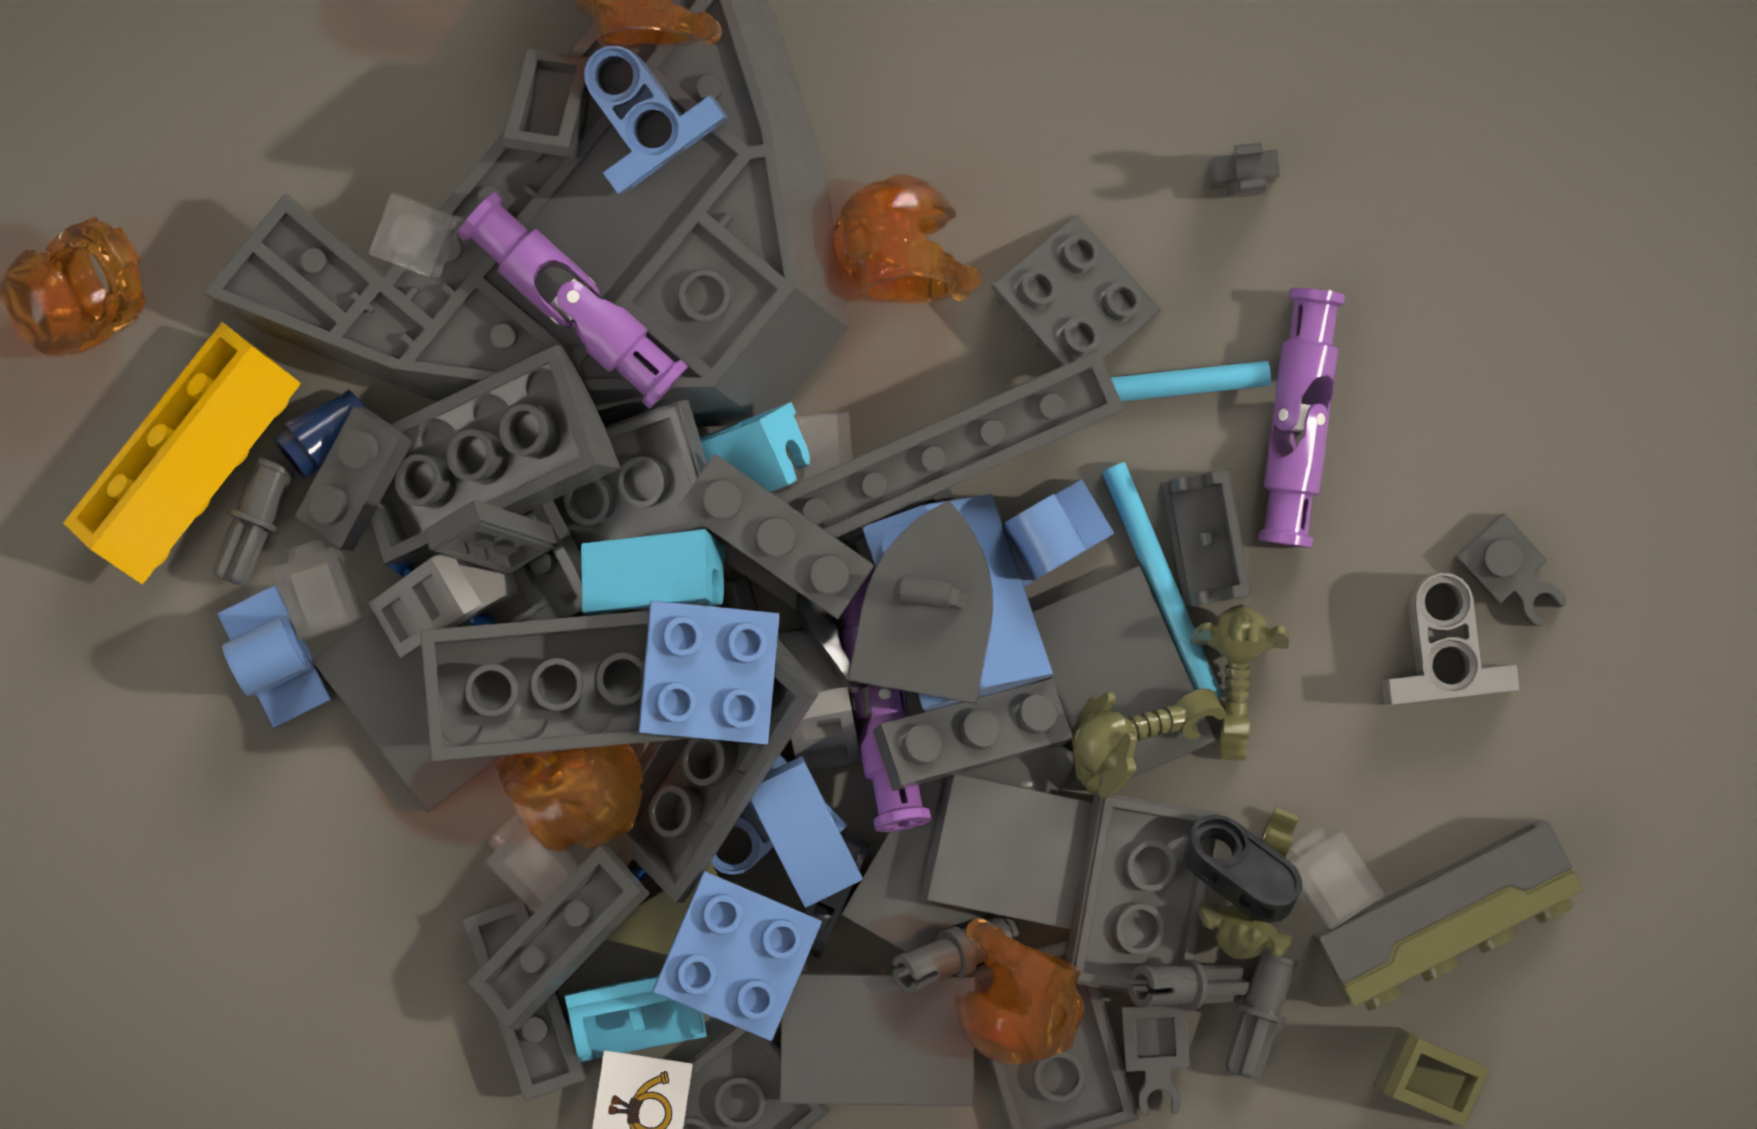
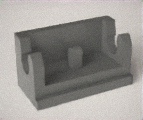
(1206, 538)

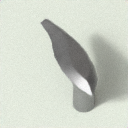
(825, 637)

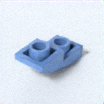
(804, 833)

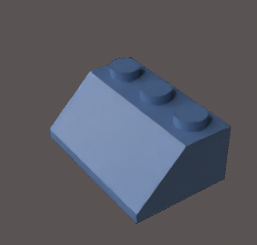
(1015, 644)

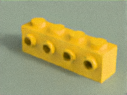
(181, 453)

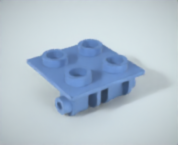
(708, 672)
(737, 956)

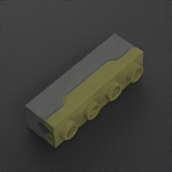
(1448, 914)

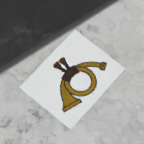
(641, 1092)

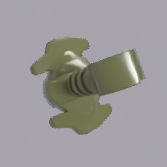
(1239, 637)
(1107, 740)
(1237, 932)

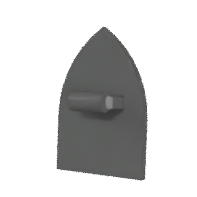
(927, 611)

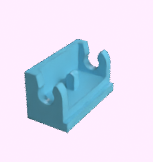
(760, 445)
(654, 568)
(628, 1018)

